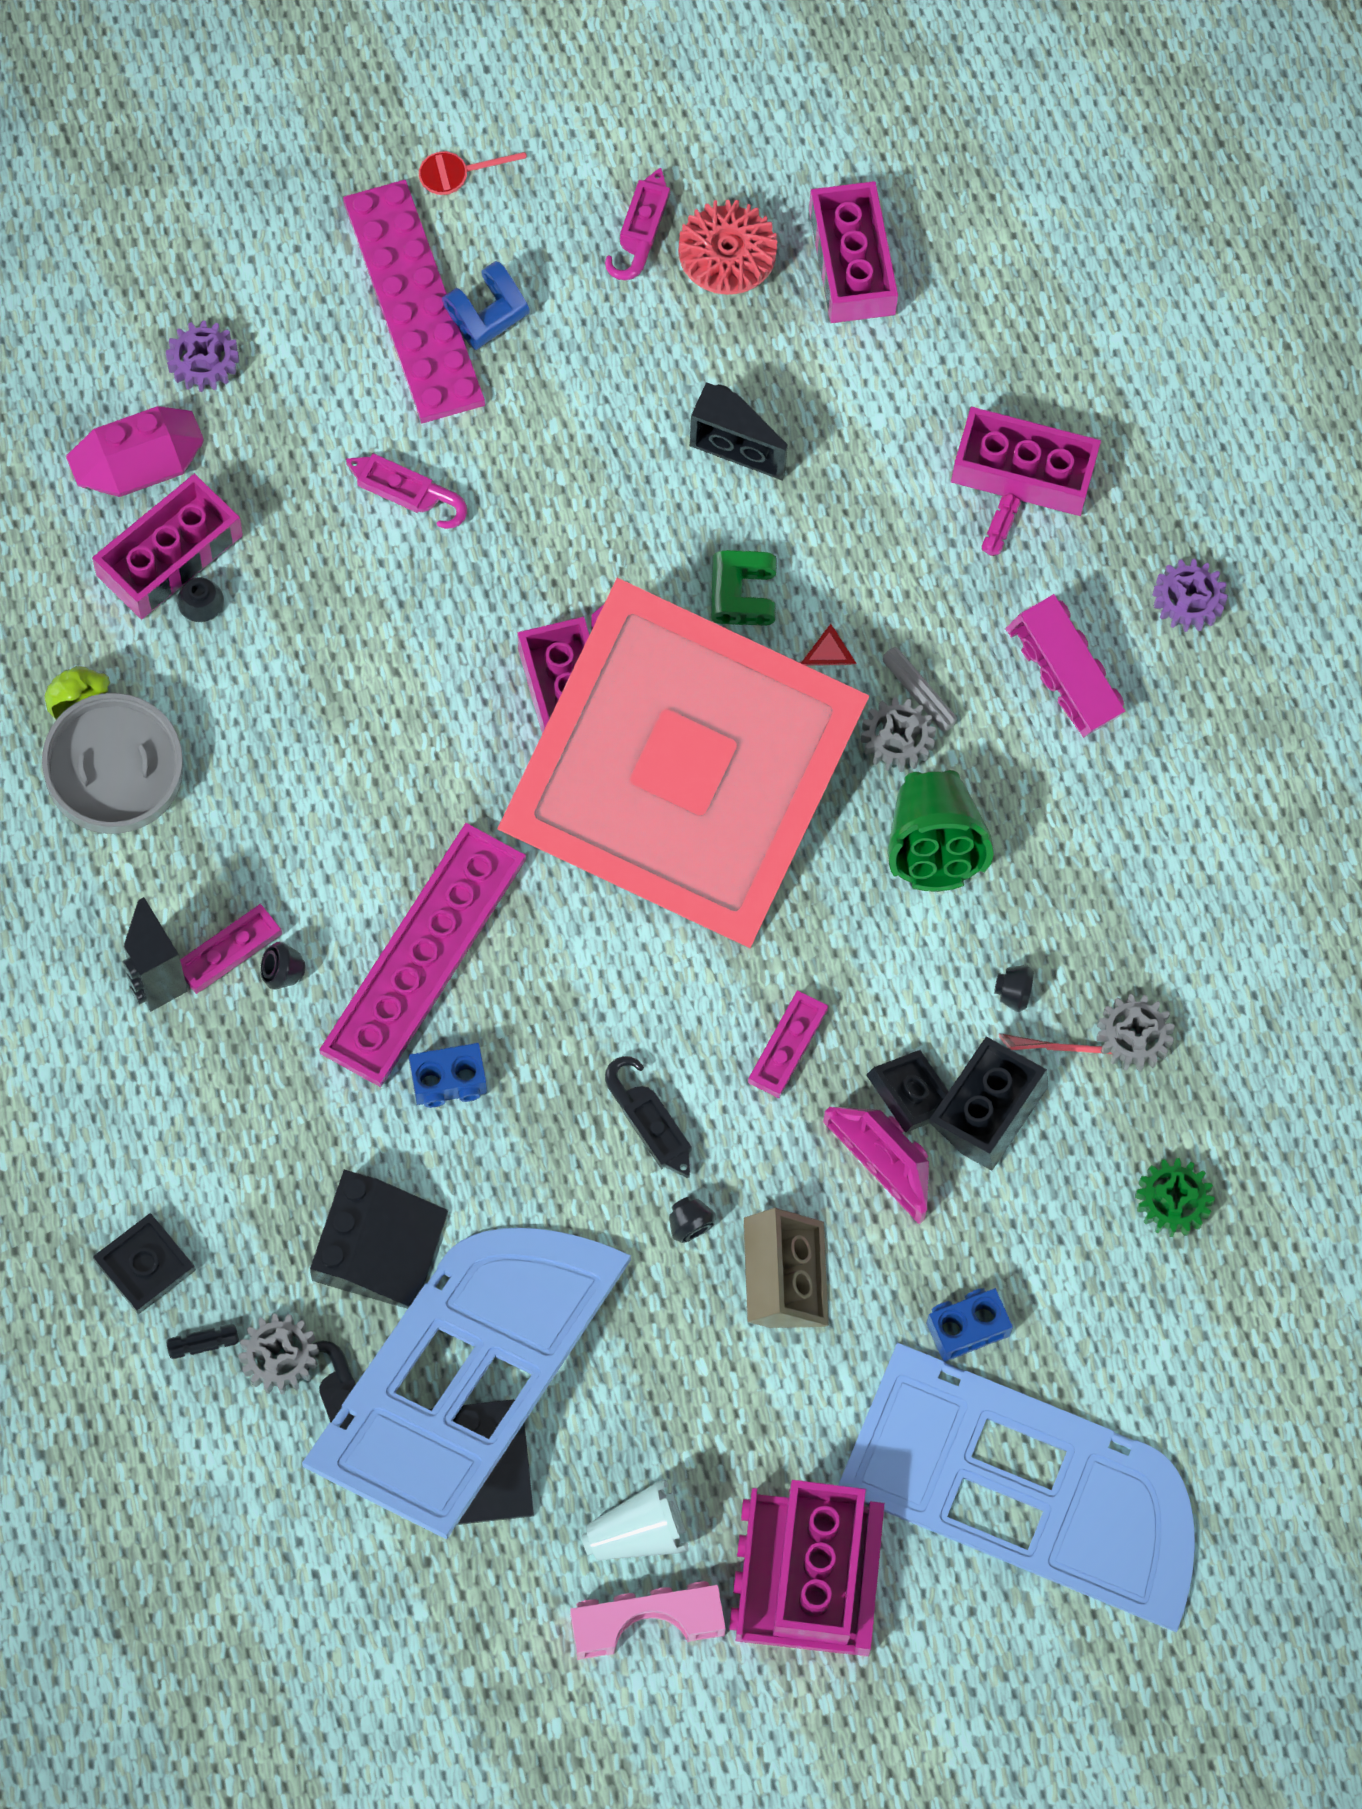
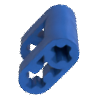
(495, 318)

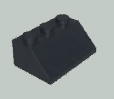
(151, 960)
(990, 1102)

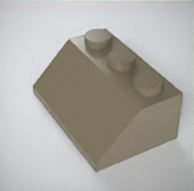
(785, 1270)

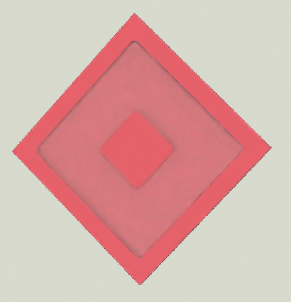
(683, 762)

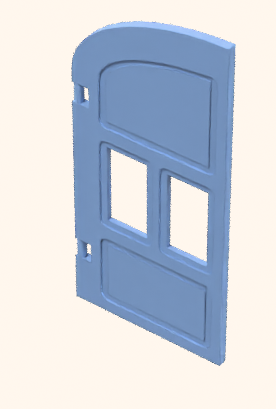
(511, 1298)
(1106, 1527)

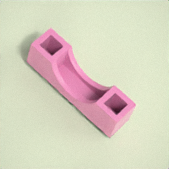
(693, 1611)

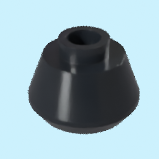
(200, 600)
(281, 966)
(1015, 987)
(690, 1219)

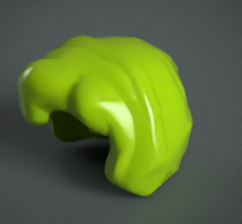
(73, 687)

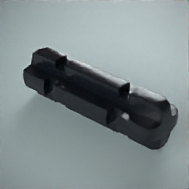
(202, 1341)

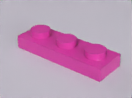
(229, 948)
(788, 1044)

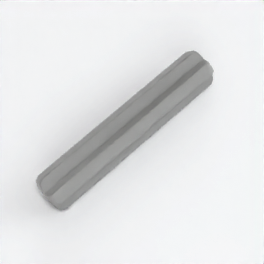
(919, 689)

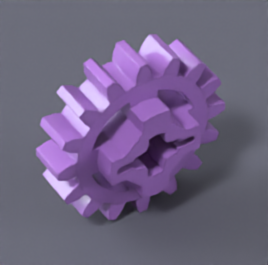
(202, 355)
(1189, 610)

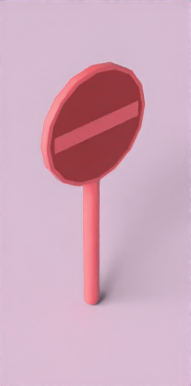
(446, 172)

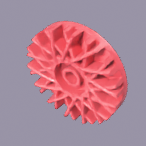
(727, 248)

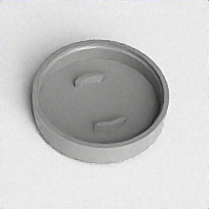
(112, 763)

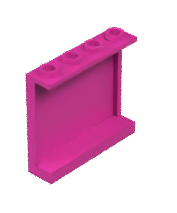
(761, 1573)

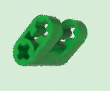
(726, 591)

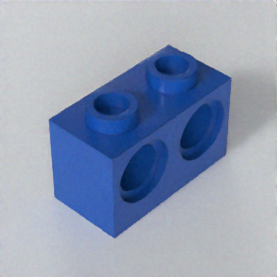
(446, 1065)
(973, 1332)

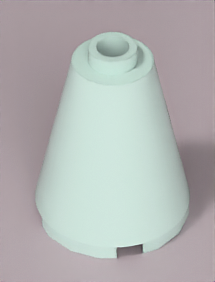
(638, 1527)

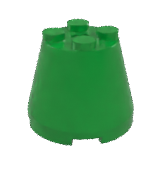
(937, 833)

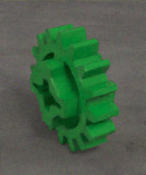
(1160, 1197)

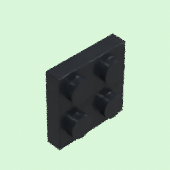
(909, 1089)
(144, 1263)

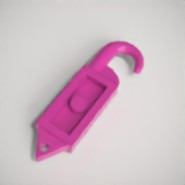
(641, 224)
(405, 487)

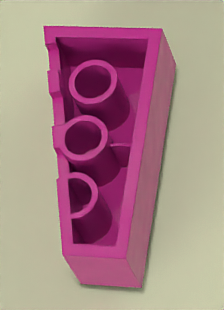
(1067, 664)

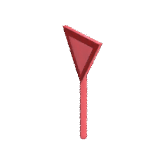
(828, 651)
(1021, 1043)

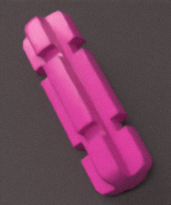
(1001, 525)

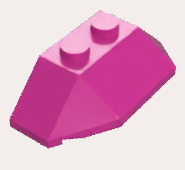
(136, 451)
(885, 1153)

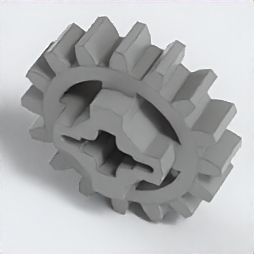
(894, 748)
(1147, 1023)
(282, 1339)

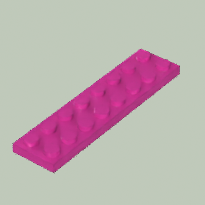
(412, 303)
(422, 955)

